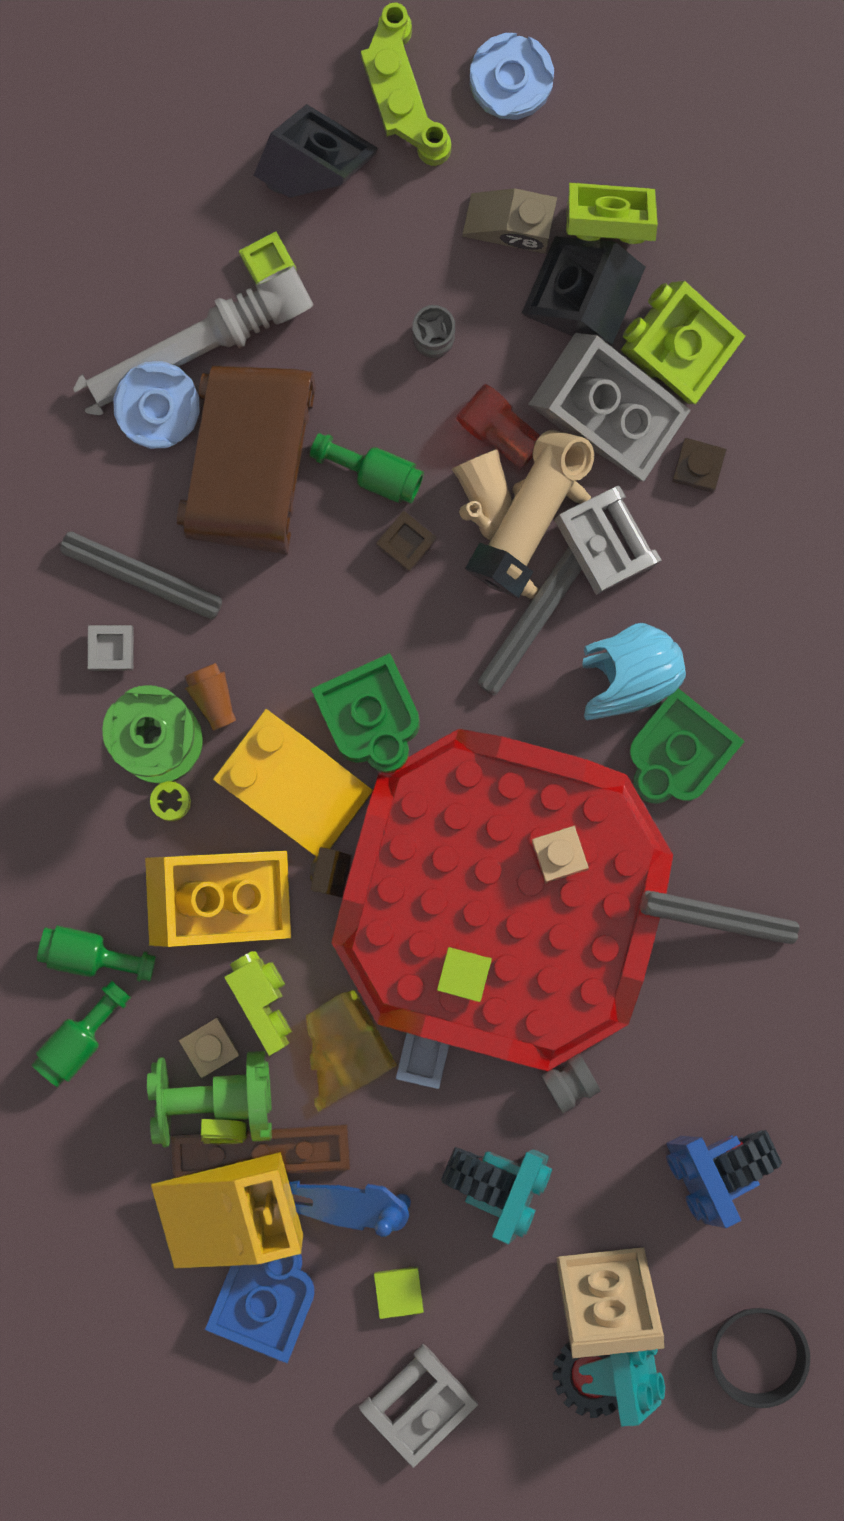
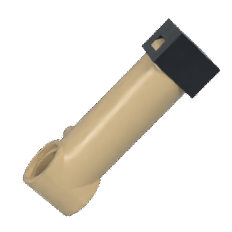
(557, 464)

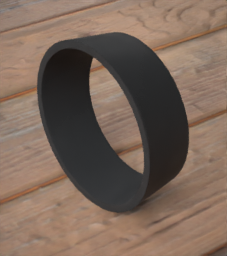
(789, 1387)

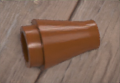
(211, 694)

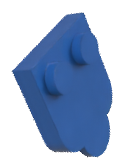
(264, 1306)

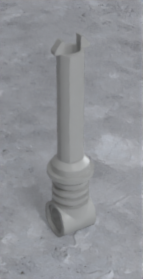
(227, 324)

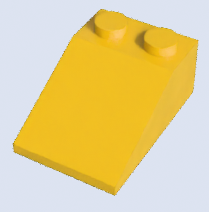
(293, 784)
(217, 898)

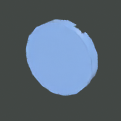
(511, 76)
(156, 404)

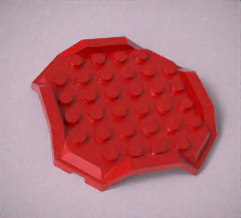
(456, 868)

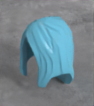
(641, 670)

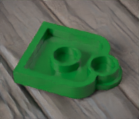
(370, 714)
(680, 750)

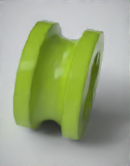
(170, 787)

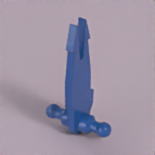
(354, 1207)

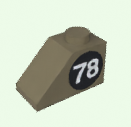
(511, 218)

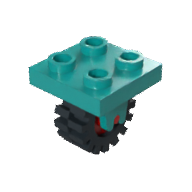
(500, 1187)
(611, 1383)

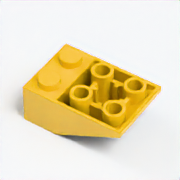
(230, 1215)

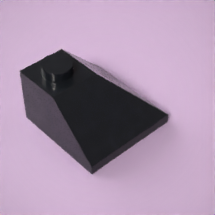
(311, 154)

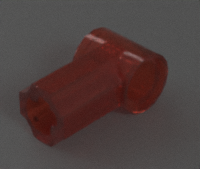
(491, 419)

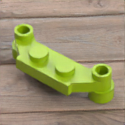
(397, 90)

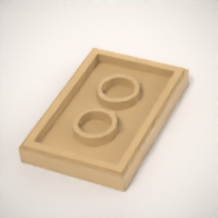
(609, 1303)

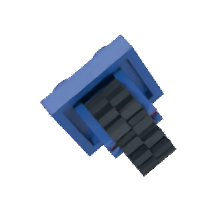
(721, 1172)

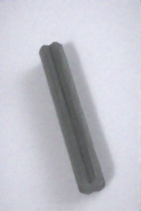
(141, 575)
(530, 623)
(719, 917)

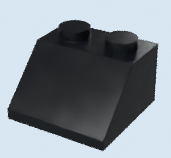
(584, 287)

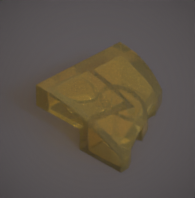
(345, 1048)

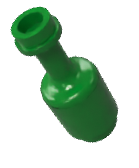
(376, 471)
(84, 954)
(75, 1041)

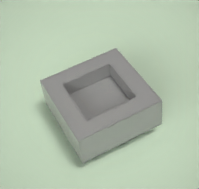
(110, 647)

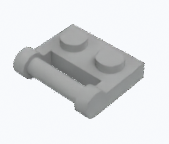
(597, 544)
(429, 1416)

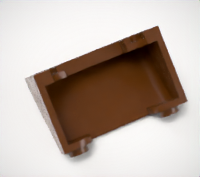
(248, 456)

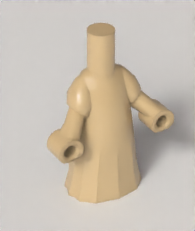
(486, 490)

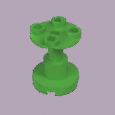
(152, 734)
(229, 1098)

